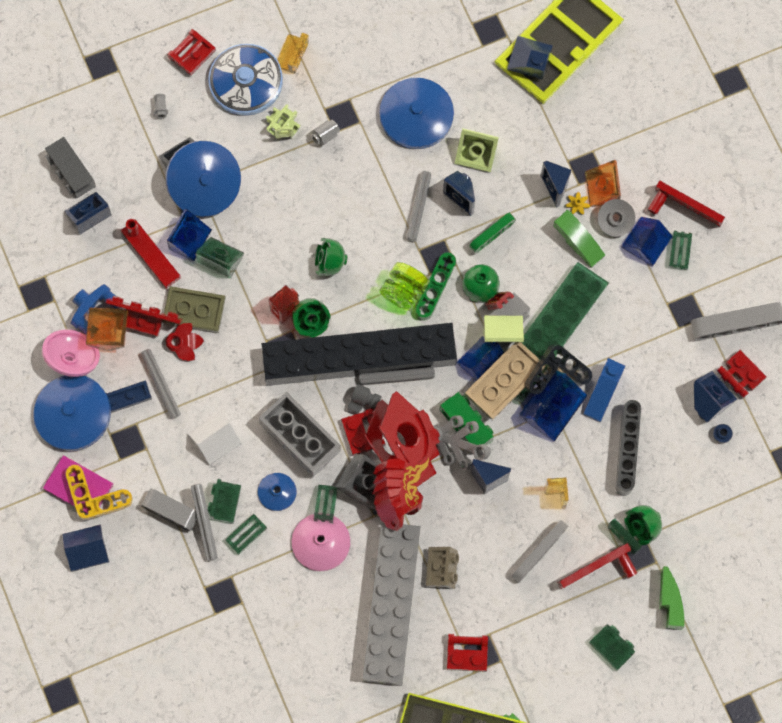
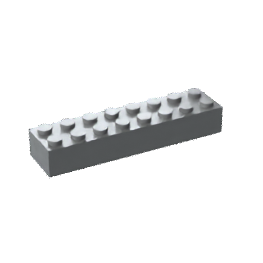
(391, 605)

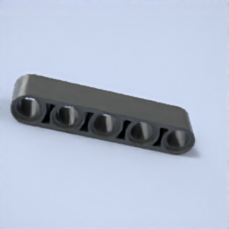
(628, 456)

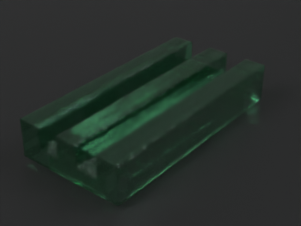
(682, 235)
(324, 517)
(624, 536)
(234, 545)

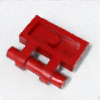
(745, 370)

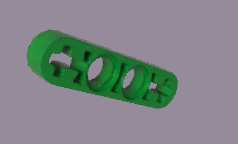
(436, 286)

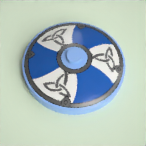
(245, 79)

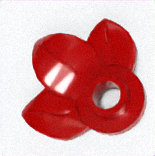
(187, 342)

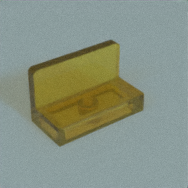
(293, 52)
(557, 486)

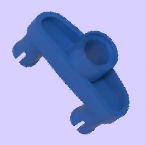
(85, 300)

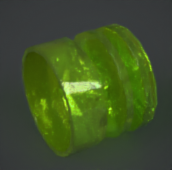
(404, 286)

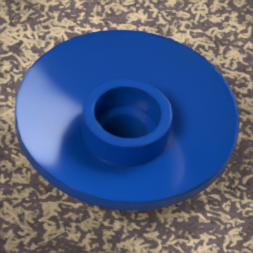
(277, 501)

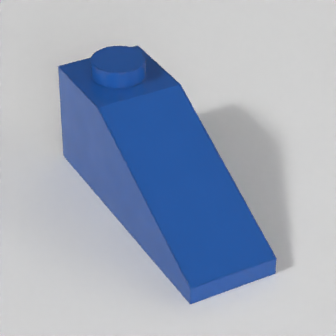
(604, 390)

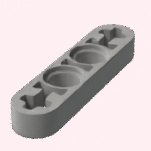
(540, 551)

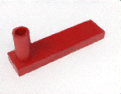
(664, 191)
(150, 253)
(619, 553)

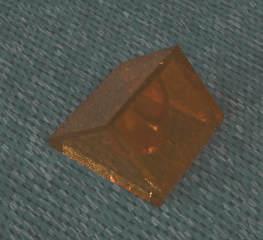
(603, 184)
(106, 328)

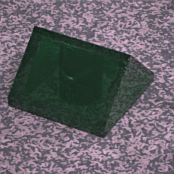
(219, 257)

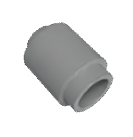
(325, 132)

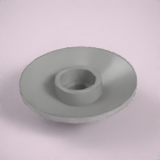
(625, 213)

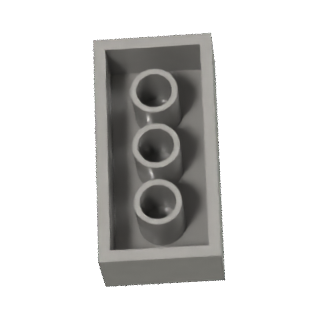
(299, 434)

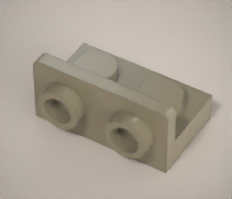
(442, 567)

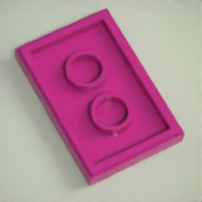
(58, 484)

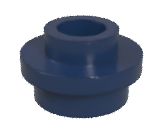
(718, 437)

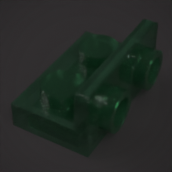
(224, 501)
(612, 646)

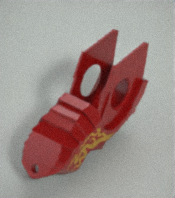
(411, 466)

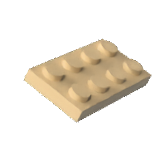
(503, 380)

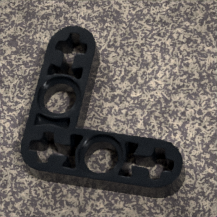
(555, 363)

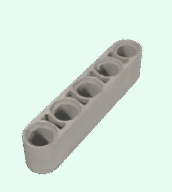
(737, 321)

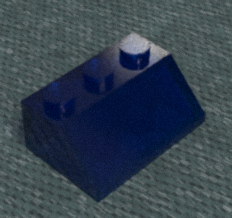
(554, 406)

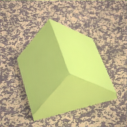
(476, 150)
(503, 329)

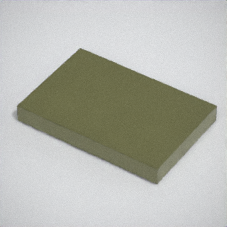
(195, 307)

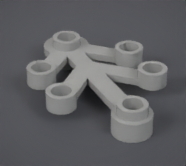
(457, 443)

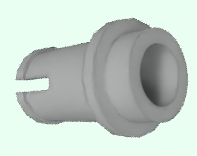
(160, 106)

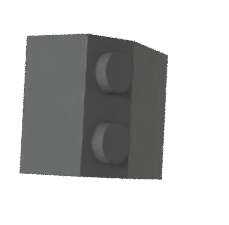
(359, 480)

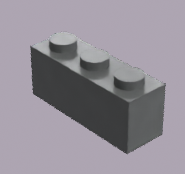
(69, 167)

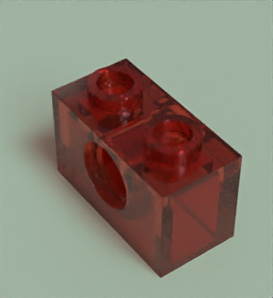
(283, 303)

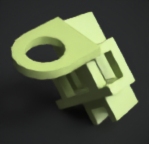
(285, 126)

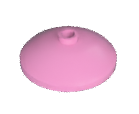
(68, 353)
(325, 554)

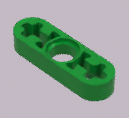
(492, 233)

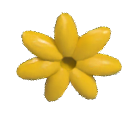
(578, 206)

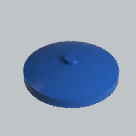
(416, 113)
(203, 178)
(72, 412)

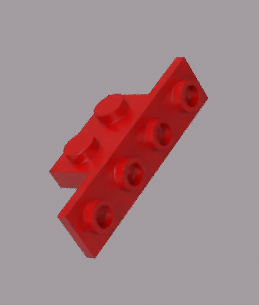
(144, 319)

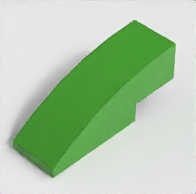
(578, 238)
(671, 600)

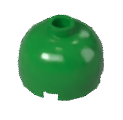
(330, 257)
(481, 283)
(310, 317)
(643, 523)

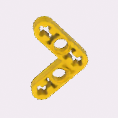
(93, 503)

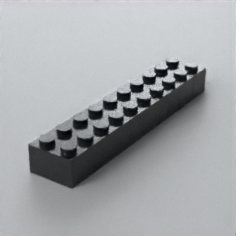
(358, 354)

